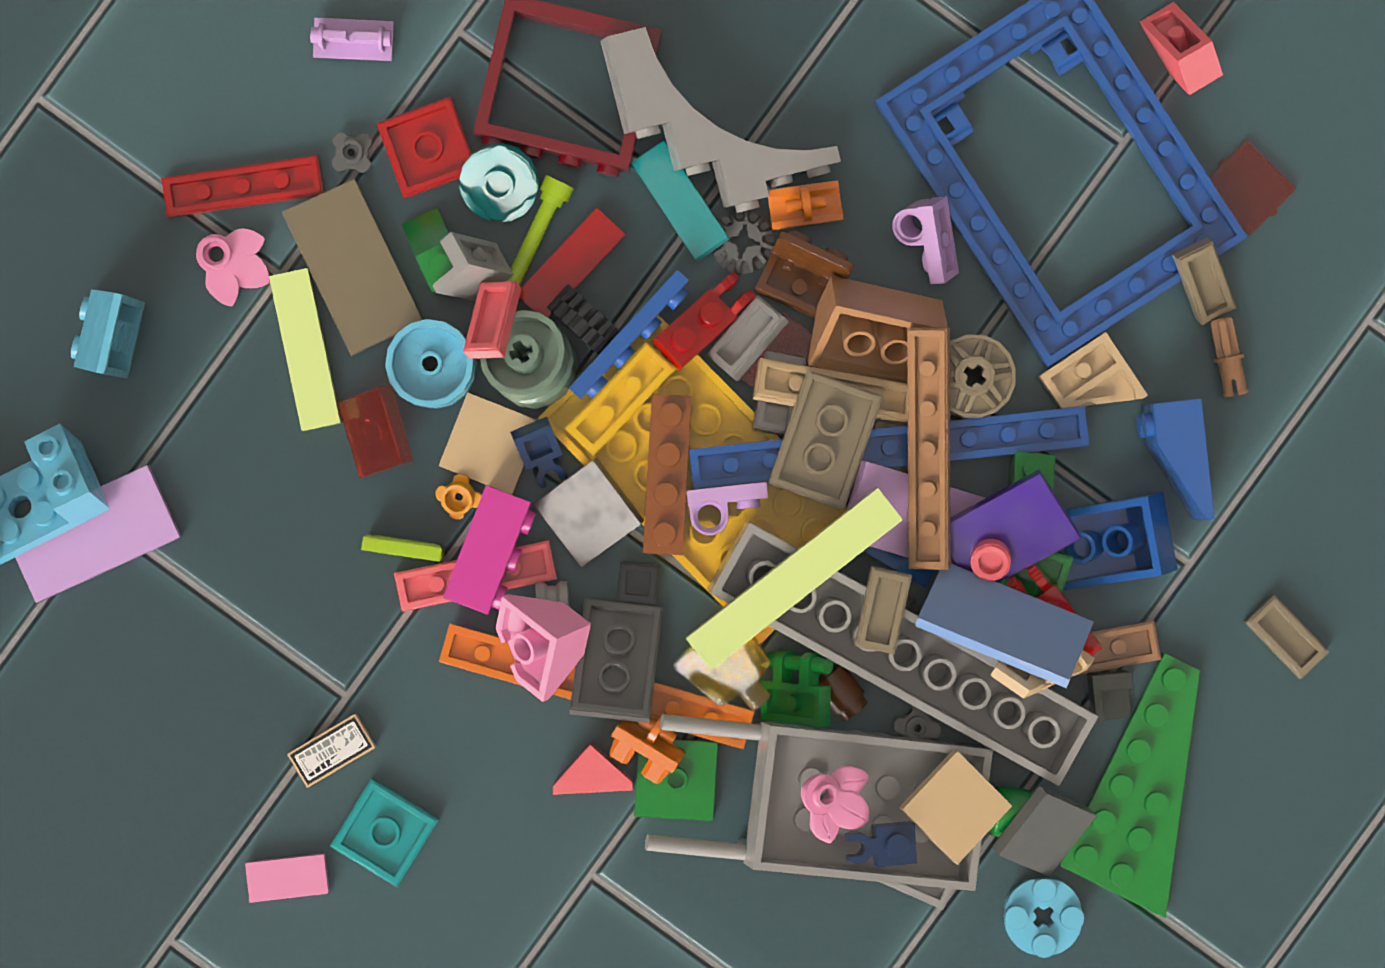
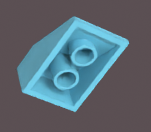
(107, 333)

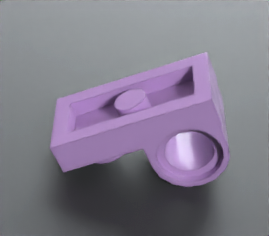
(936, 235)
(745, 496)

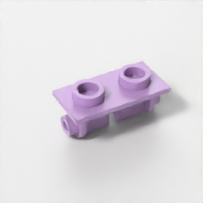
(352, 39)

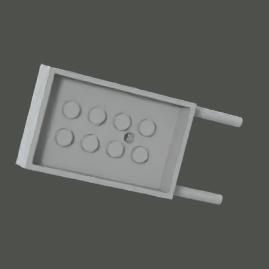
(780, 823)

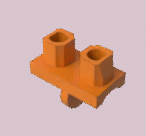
(805, 205)
(651, 743)

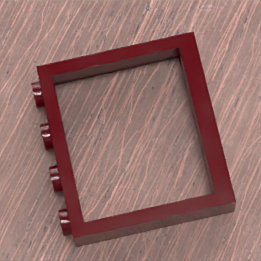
(535, 145)

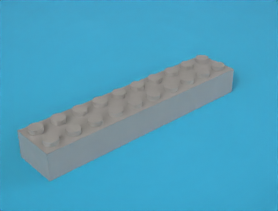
(925, 670)

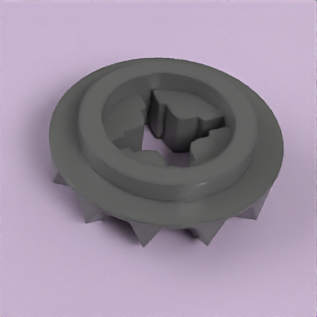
(755, 256)

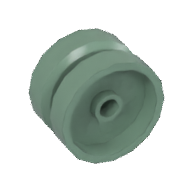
(536, 365)

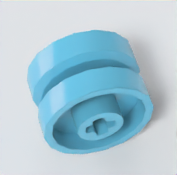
(412, 380)

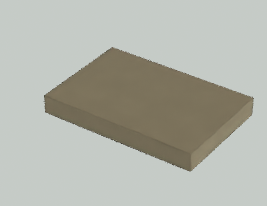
(825, 439)

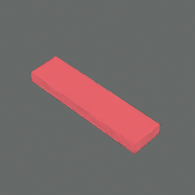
(428, 584)

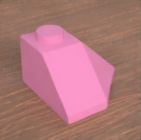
(544, 641)

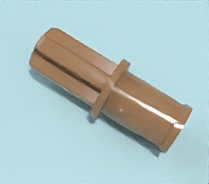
(1228, 356)

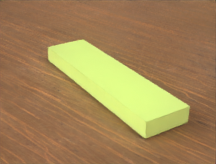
(305, 349)

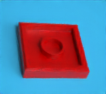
(425, 146)

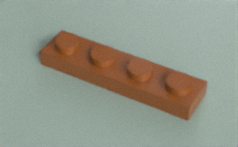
(667, 474)

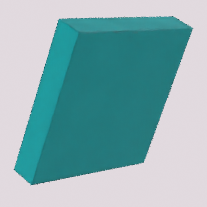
(384, 832)

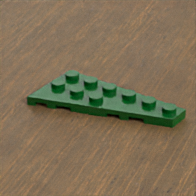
(1141, 794)

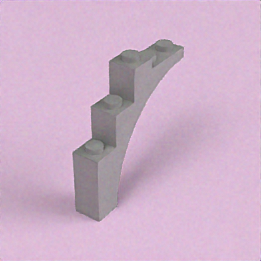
(650, 100)

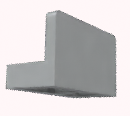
(472, 263)

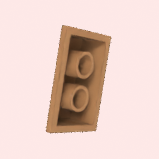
(865, 328)

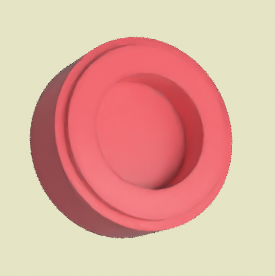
(990, 559)

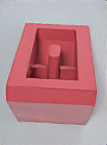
(593, 773)

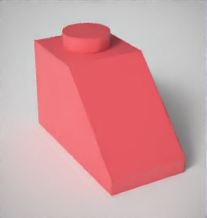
(1182, 48)

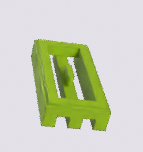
(403, 547)

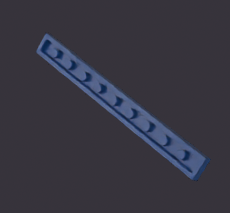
(889, 446)

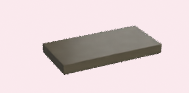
(352, 266)

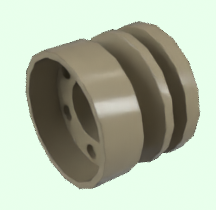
(996, 373)

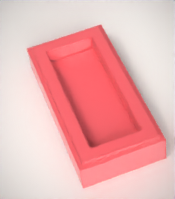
(492, 319)

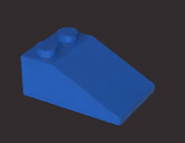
(1178, 444)
(1120, 541)

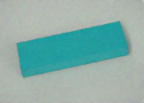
(680, 202)

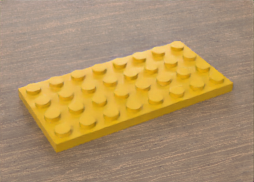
(715, 420)

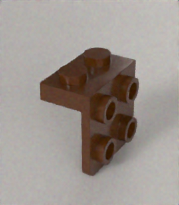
(800, 272)

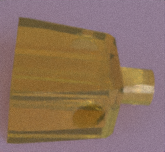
(731, 677)

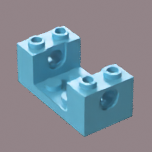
(60, 492)

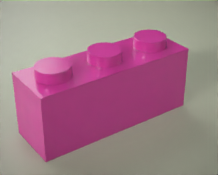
(489, 550)

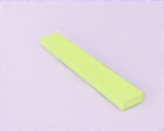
(793, 578)

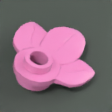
(238, 266)
(841, 803)

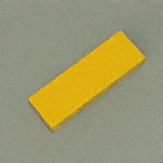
(620, 398)

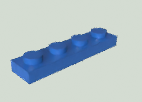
(642, 324)

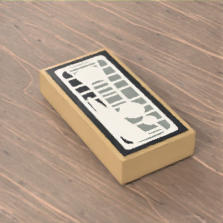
(331, 750)

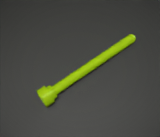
(553, 196)

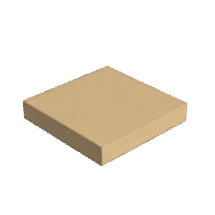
(483, 444)
(955, 806)

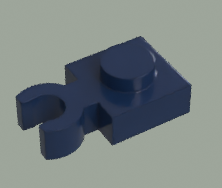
(539, 449)
(889, 844)

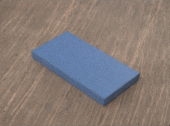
(1005, 624)

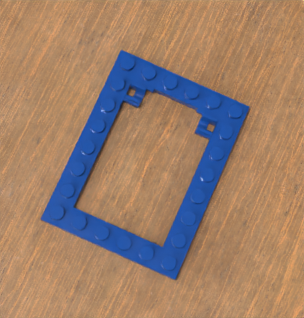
(933, 95)

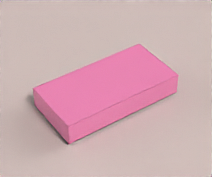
(287, 877)

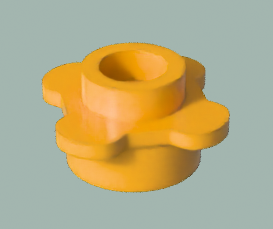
(447, 496)

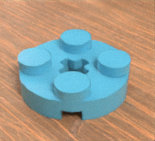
(1043, 893)

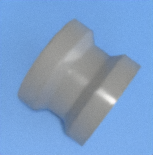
(554, 592)

